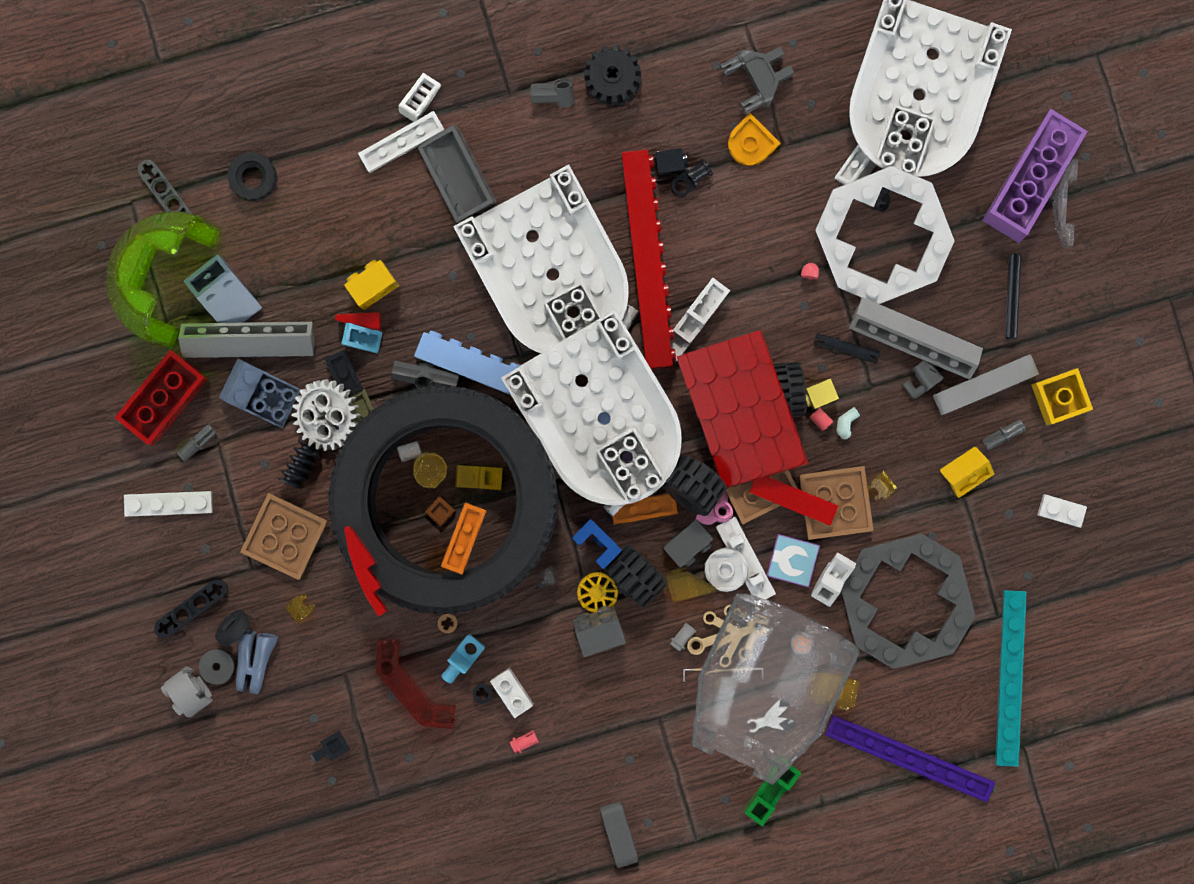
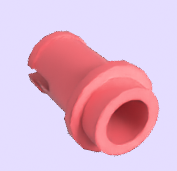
(523, 742)

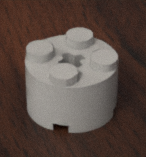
(187, 692)

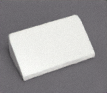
(855, 167)

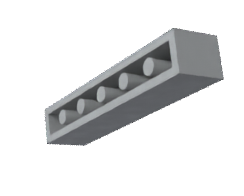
(916, 338)
(247, 339)

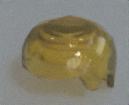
(429, 470)

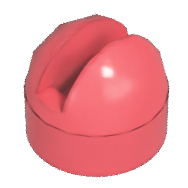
(810, 271)

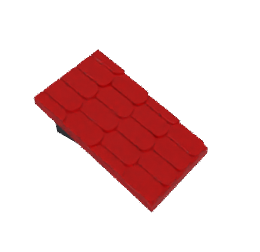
(742, 409)

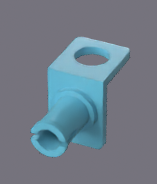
(461, 660)

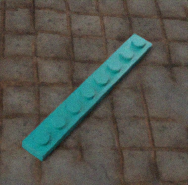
(1010, 678)

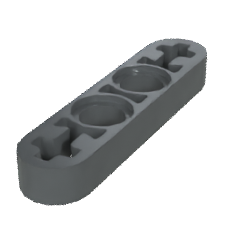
(169, 194)

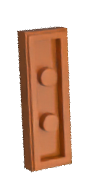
(646, 508)
(463, 538)

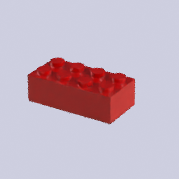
(161, 398)

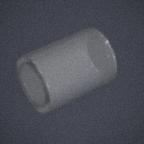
(409, 451)

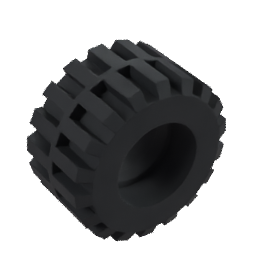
(793, 386)

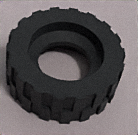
(235, 177)

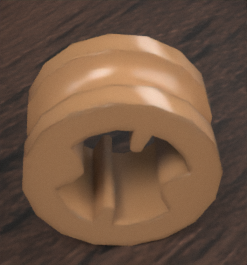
(451, 628)

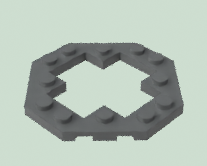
(953, 589)

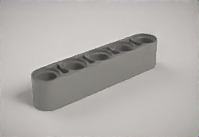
(985, 384)

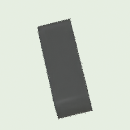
(619, 834)

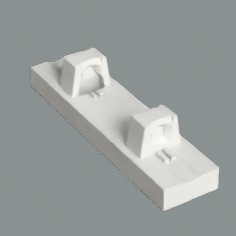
(732, 536)

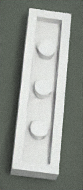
(401, 142)
(168, 503)

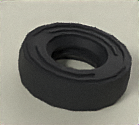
(232, 627)

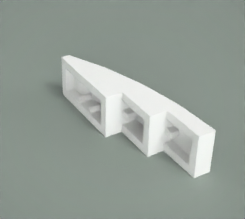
(698, 315)

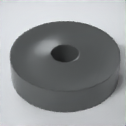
(207, 670)

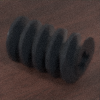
(300, 465)

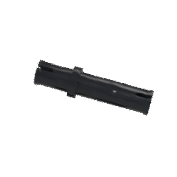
(846, 348)

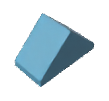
(361, 338)

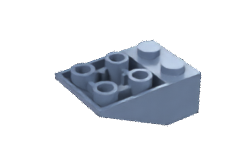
(222, 292)
(259, 393)

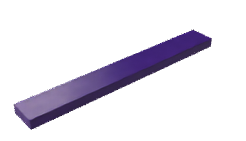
(909, 758)

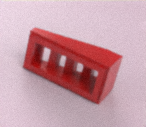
(368, 320)

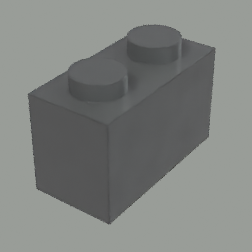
(688, 544)

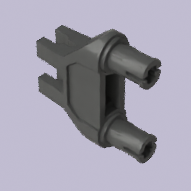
(760, 73)

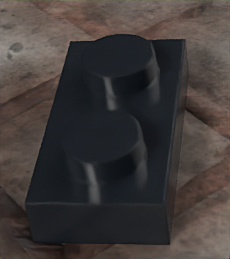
(343, 372)

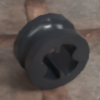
(477, 698)

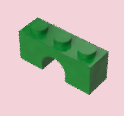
(767, 795)

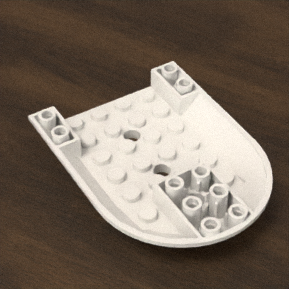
(953, 86)
(567, 241)
(567, 414)

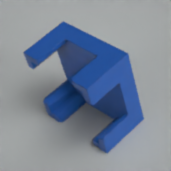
(601, 539)

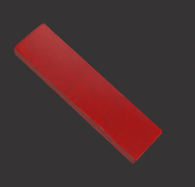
(794, 499)

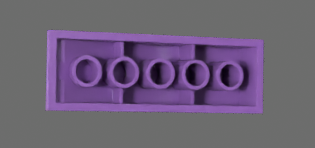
(1034, 176)

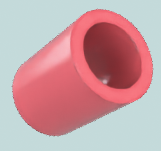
(821, 419)

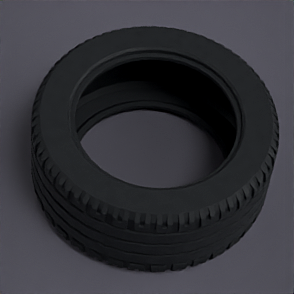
(356, 482)

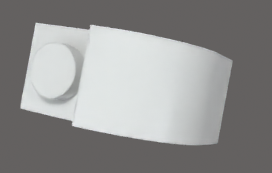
(832, 579)

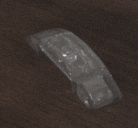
(1064, 231)

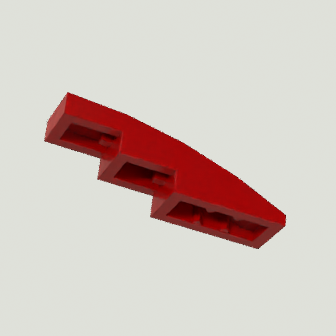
(361, 562)

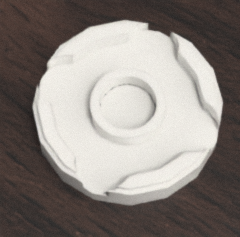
(726, 569)

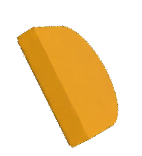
(751, 142)

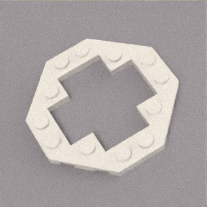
(867, 191)

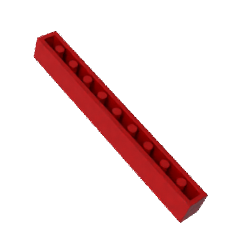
(647, 260)

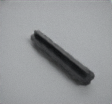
(1013, 296)

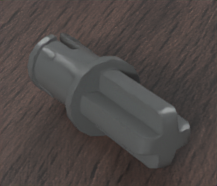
(1004, 434)
(196, 442)

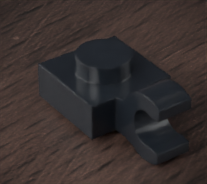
(332, 746)

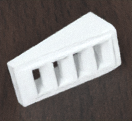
(410, 113)

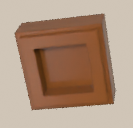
(440, 511)

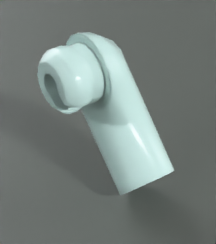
(844, 423)

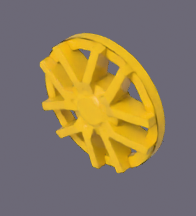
(597, 591)

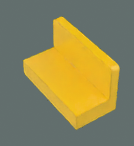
(967, 471)

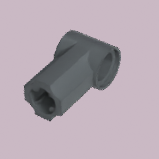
(559, 92)

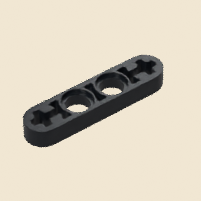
(190, 607)

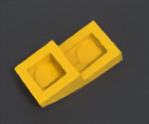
(478, 477)

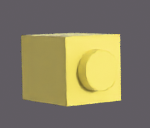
(821, 394)

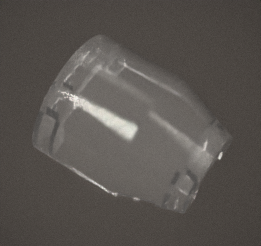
(769, 685)

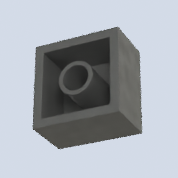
(598, 630)

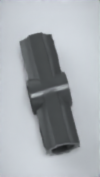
(423, 375)

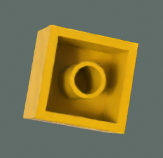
(371, 284)
(1062, 397)

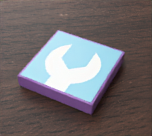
(793, 560)

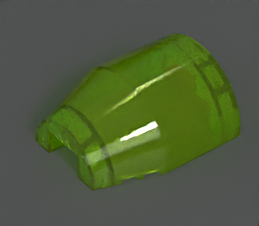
(132, 261)

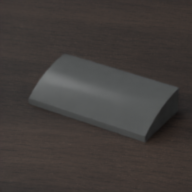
(457, 173)

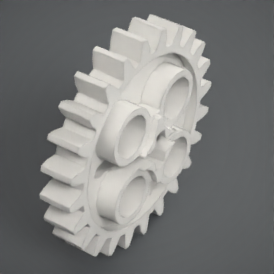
(325, 414)

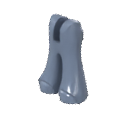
(264, 645)

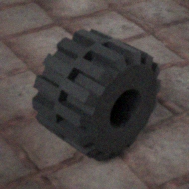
(612, 90)
(695, 485)
(635, 576)

